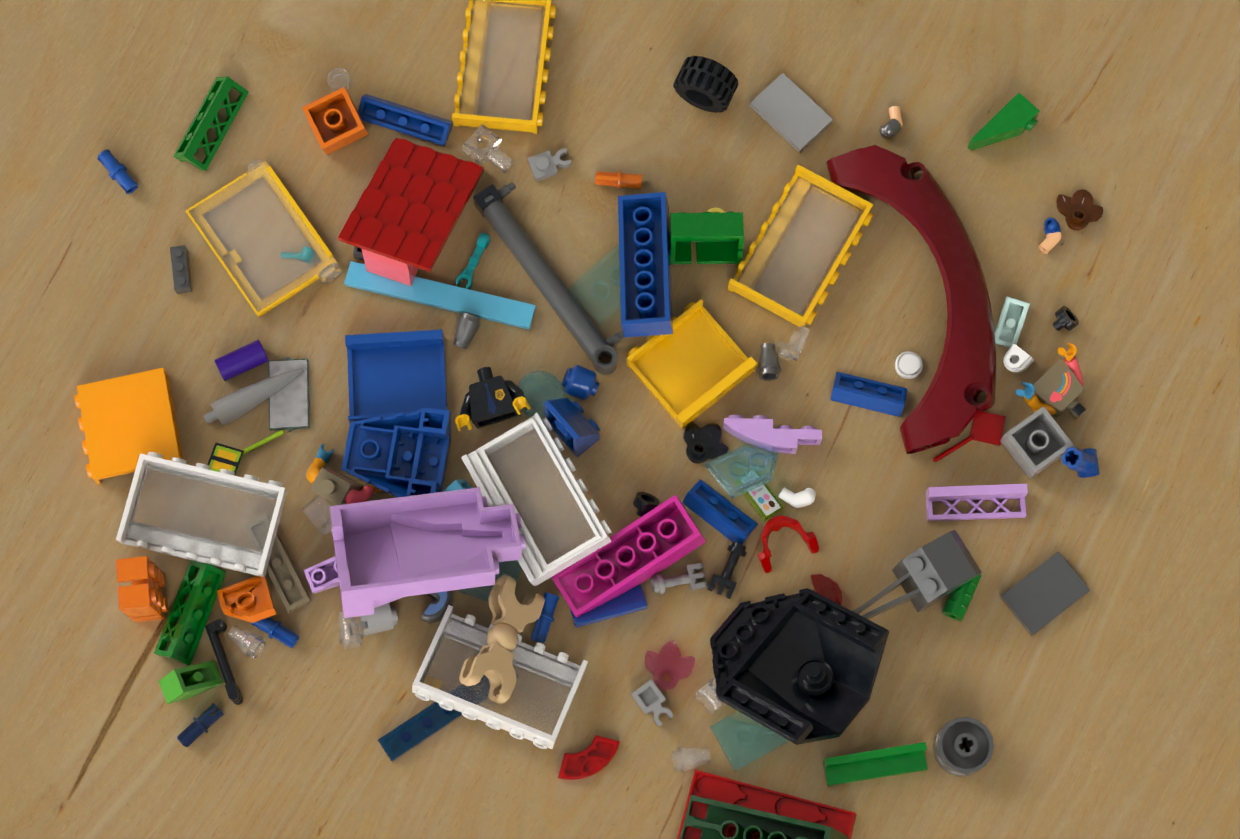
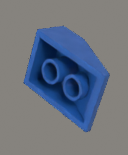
(571, 425)

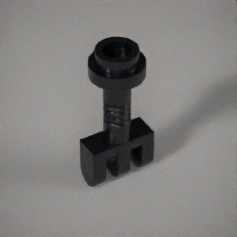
(724, 580)

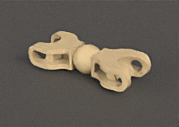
(496, 657)

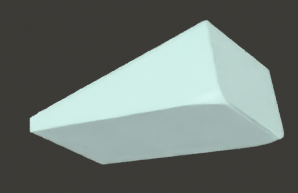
(1010, 322)

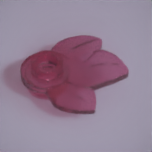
(669, 662)

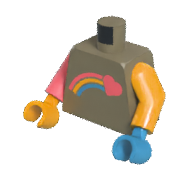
(1057, 387)
(334, 484)

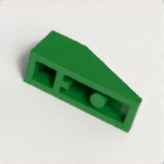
(1007, 123)

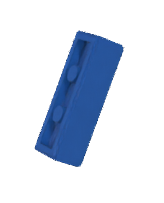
(869, 394)
(719, 512)
(624, 604)

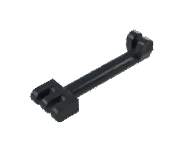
(213, 630)

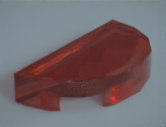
(826, 588)

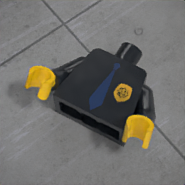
(490, 401)

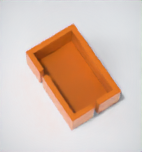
(144, 597)

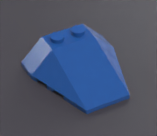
(401, 451)

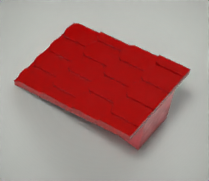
(409, 209)

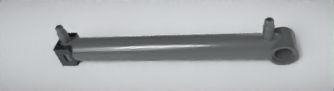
(491, 205)

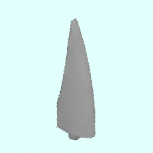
(245, 399)

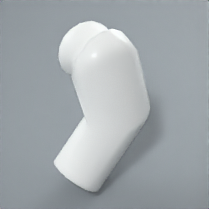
(798, 499)

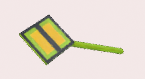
(230, 458)

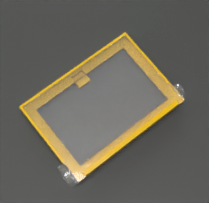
(263, 238)

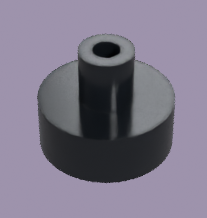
(1065, 319)
(644, 503)

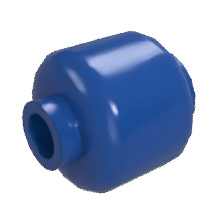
(580, 382)

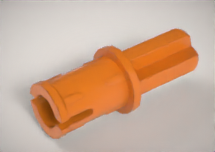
(618, 179)

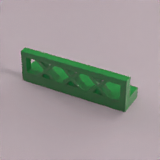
(203, 119)
(192, 613)
(875, 764)

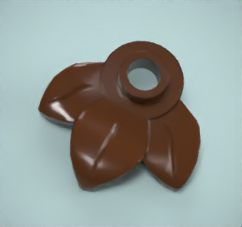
(1079, 206)

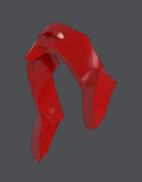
(776, 524)

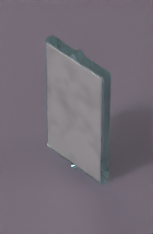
(290, 405)

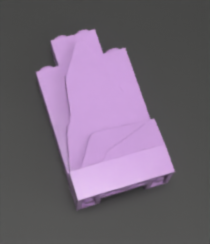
(420, 546)

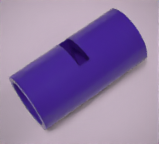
(241, 360)

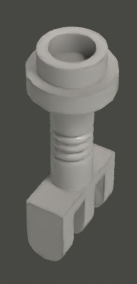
(659, 583)

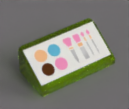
(763, 502)

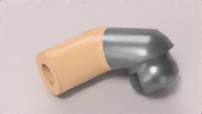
(894, 125)

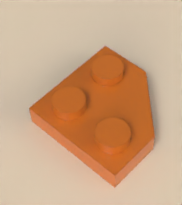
(247, 600)

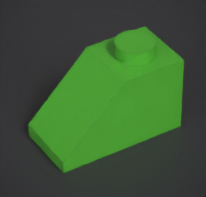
(190, 681)

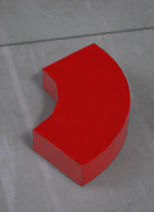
(588, 761)

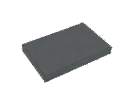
(1044, 593)

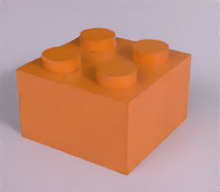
(335, 121)

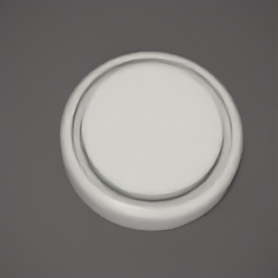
(908, 365)

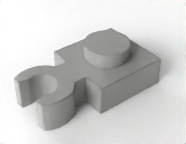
(546, 165)
(650, 700)

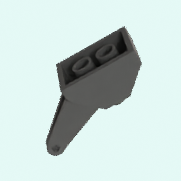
(928, 574)

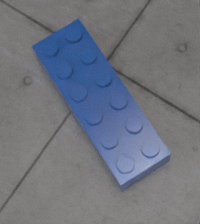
(645, 265)

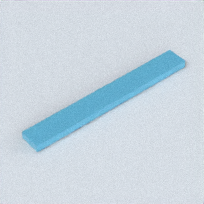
(444, 297)

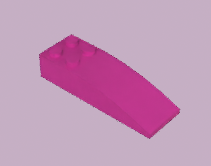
(631, 557)

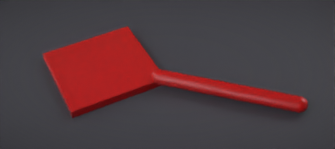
(985, 428)

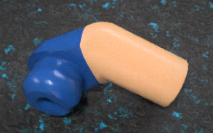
(1052, 233)

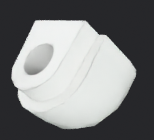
(1017, 360)

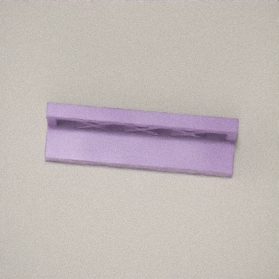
(976, 492)

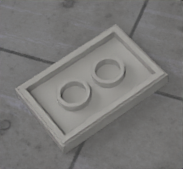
(791, 112)

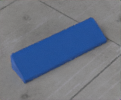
(404, 119)

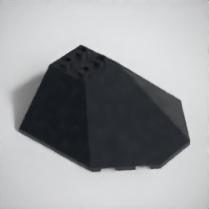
(768, 641)

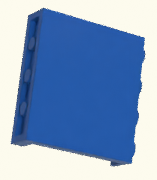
(395, 373)

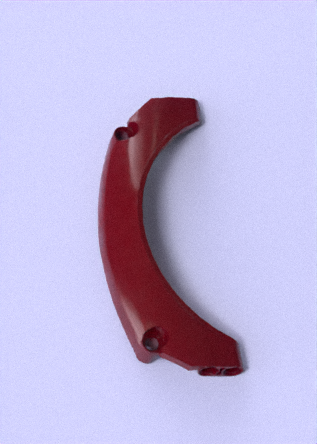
(969, 345)

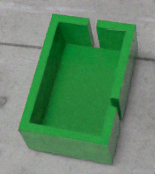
(717, 237)

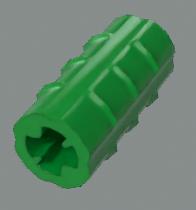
(959, 599)

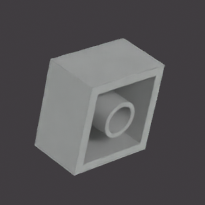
(1036, 442)

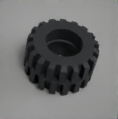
(705, 84)

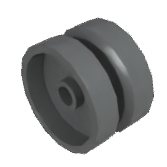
(975, 738)

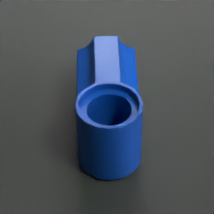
(1082, 460)

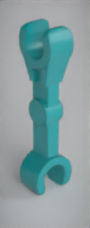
(482, 243)

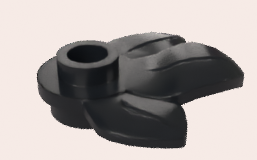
(705, 439)

